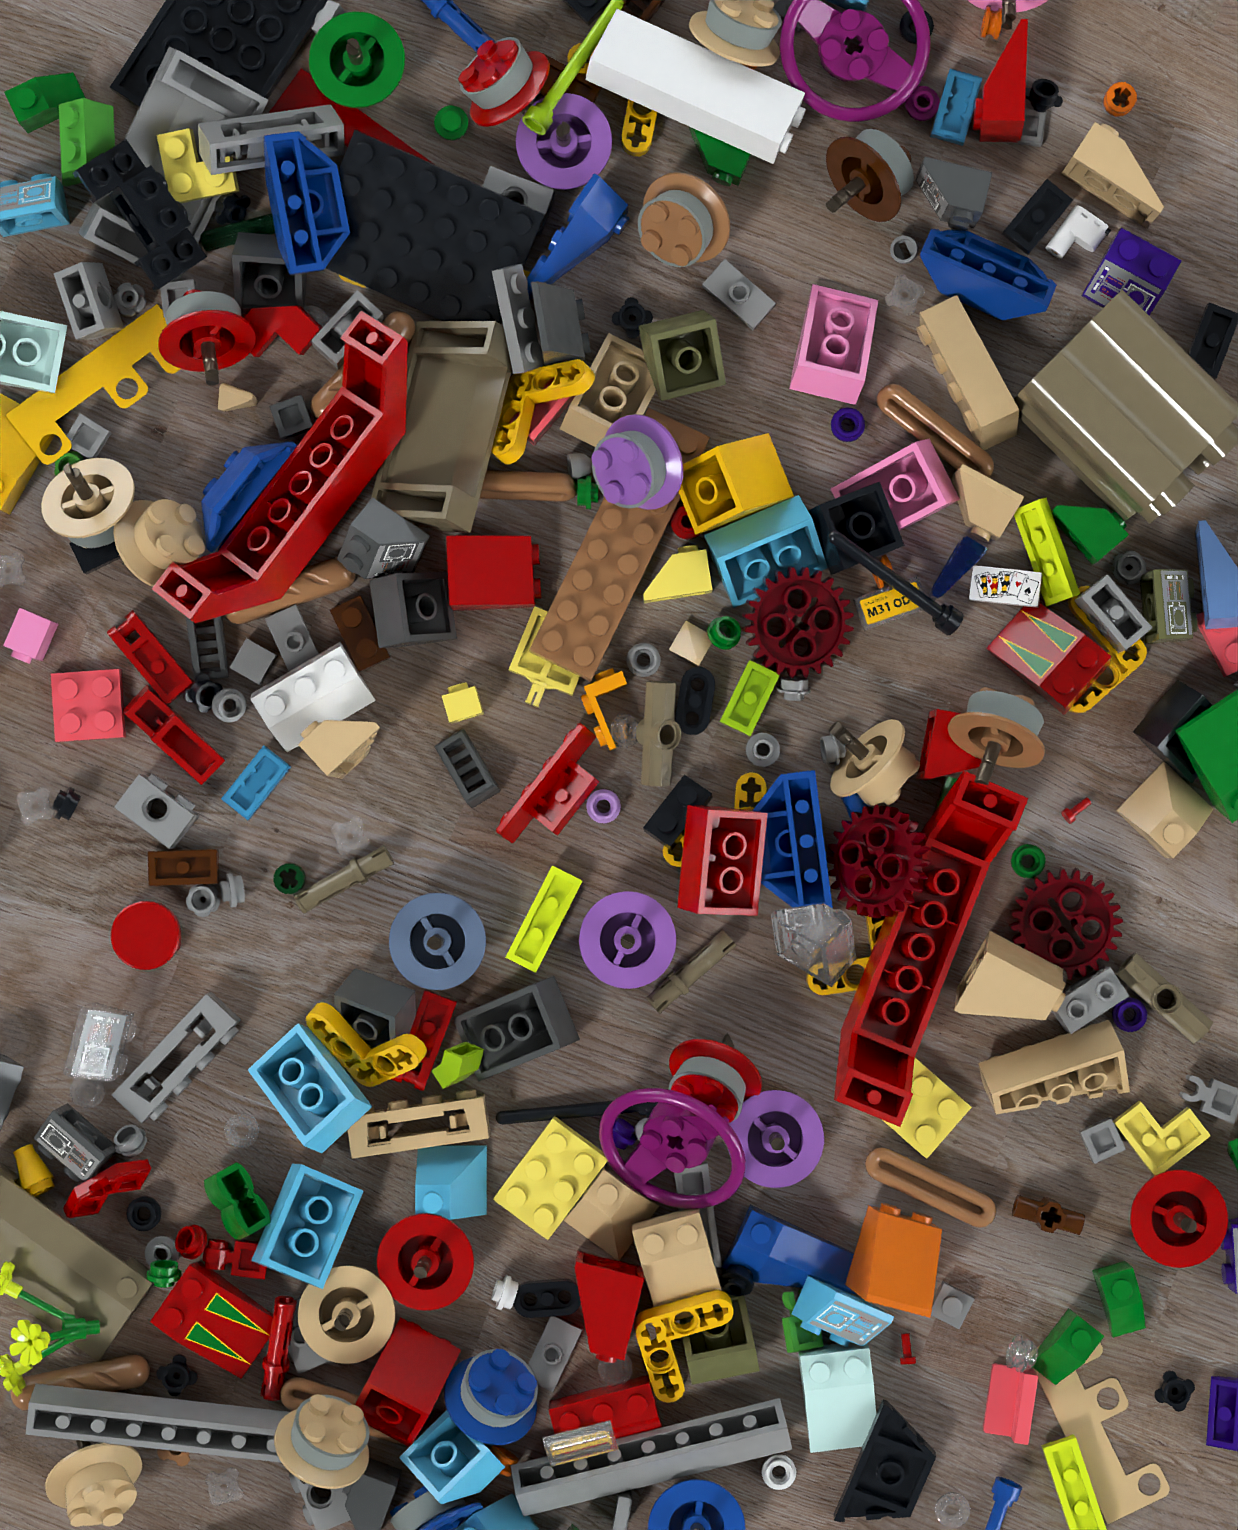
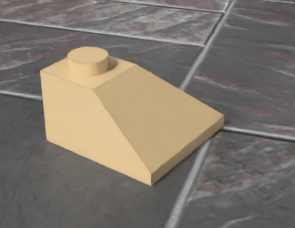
(984, 503)
(1165, 811)
(608, 1211)

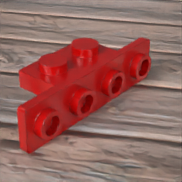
(555, 791)

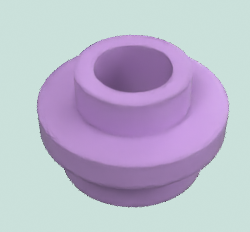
(603, 794)

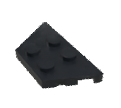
(887, 1471)

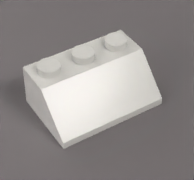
(314, 691)

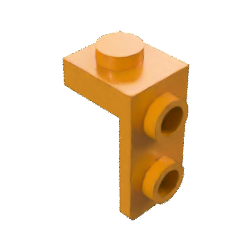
(605, 683)

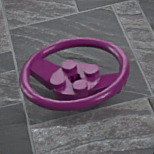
(873, 62)
(675, 1138)

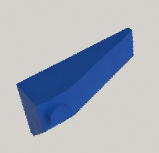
(592, 222)
(786, 1253)

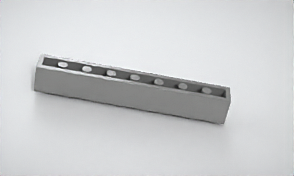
(153, 1422)
(654, 1457)

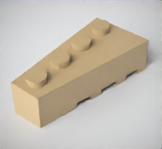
(969, 373)

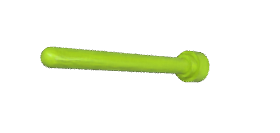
(539, 117)

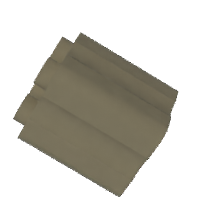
(1130, 411)

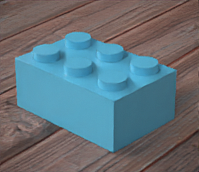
(309, 1088)

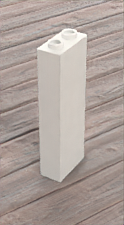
(696, 86)

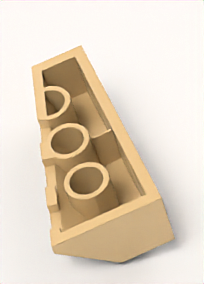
(338, 744)
(1057, 1069)

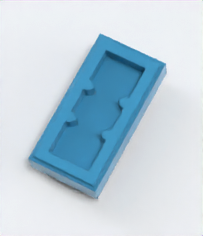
(956, 107)
(256, 782)

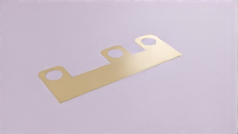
(1082, 1416)

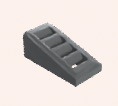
(195, 645)
(480, 794)

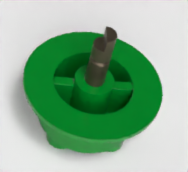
(357, 59)

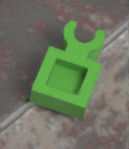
(796, 1337)

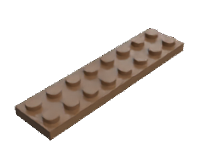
(607, 572)

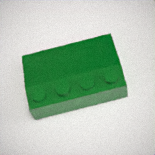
(1213, 752)

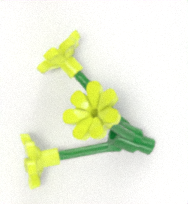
(30, 1340)

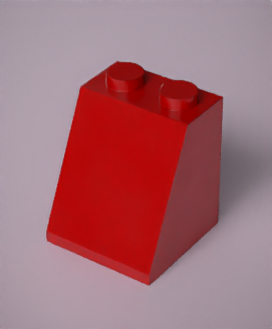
(492, 572)
(939, 752)
(608, 1302)
(406, 1381)

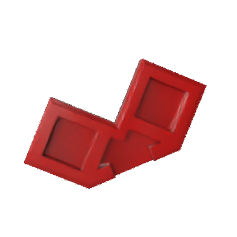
(288, 322)
(90, 1195)

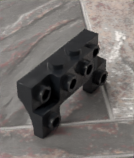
(148, 209)

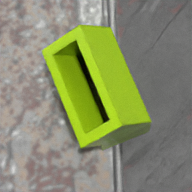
(458, 1064)

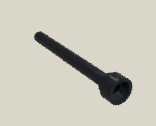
(946, 618)
(566, 1112)

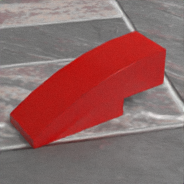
(173, 735)

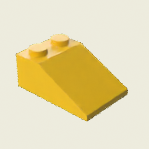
(16, 458)

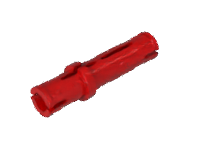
(277, 1361)

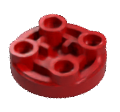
(146, 935)

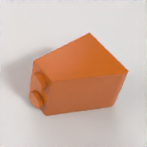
(896, 1260)

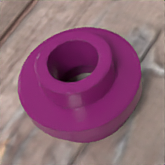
(917, 112)

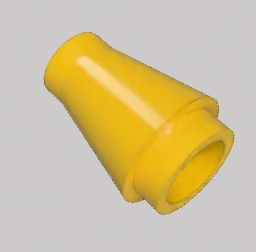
(32, 1171)

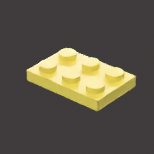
(931, 1111)
(551, 1178)

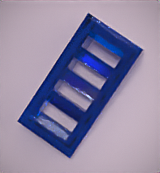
(962, 559)

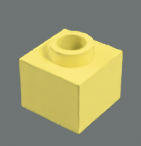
(462, 703)

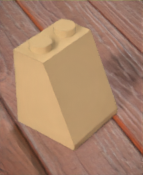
(1009, 982)

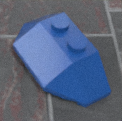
(304, 202)
(986, 274)
(238, 488)
(794, 841)

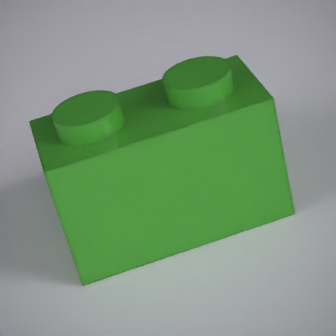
(84, 134)

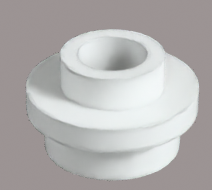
(505, 1293)
(778, 1482)

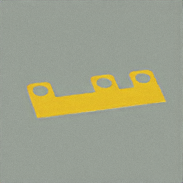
(98, 369)

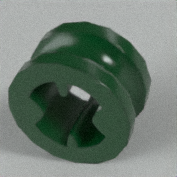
(279, 880)

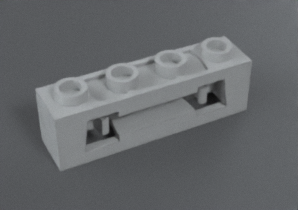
(246, 136)
(138, 1099)

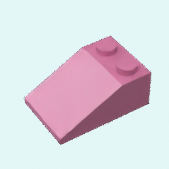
(834, 344)
(911, 481)

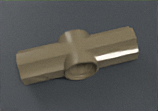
(658, 733)
(1179, 1013)

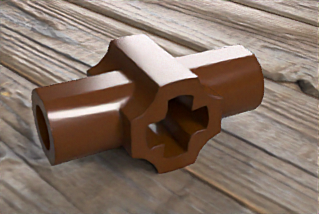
(1064, 1219)

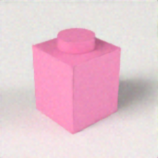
(30, 636)

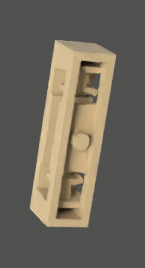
(475, 1116)

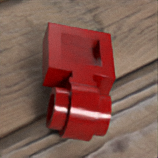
(218, 1255)

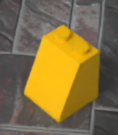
(733, 482)

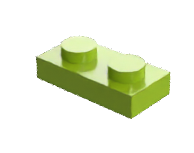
(749, 698)

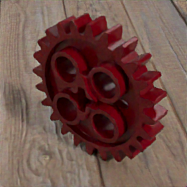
(821, 641)
(878, 861)
(1091, 906)

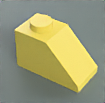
(681, 576)

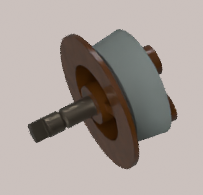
(869, 174)

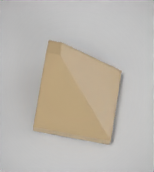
(234, 398)
(691, 643)

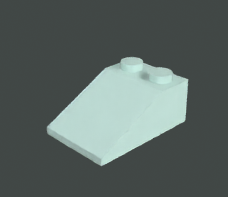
(30, 352)
(837, 1395)

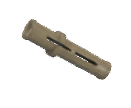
(356, 872)
(690, 972)

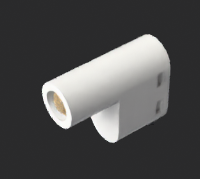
(1078, 227)

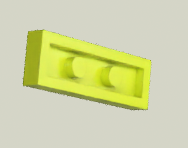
(1046, 551)
(544, 919)
(1073, 1484)

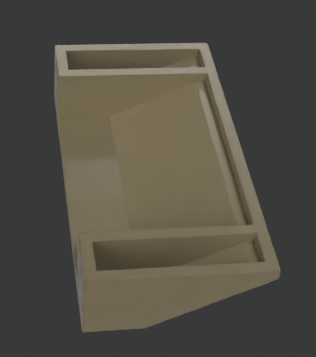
(452, 416)
(66, 1267)

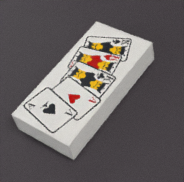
(1005, 586)

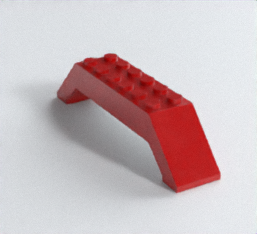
(309, 489)
(918, 949)

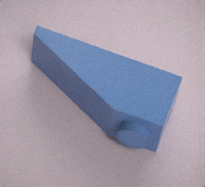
(1217, 580)

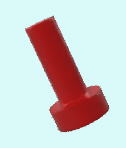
(1069, 815)
(907, 1354)

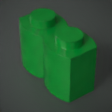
(234, 1195)

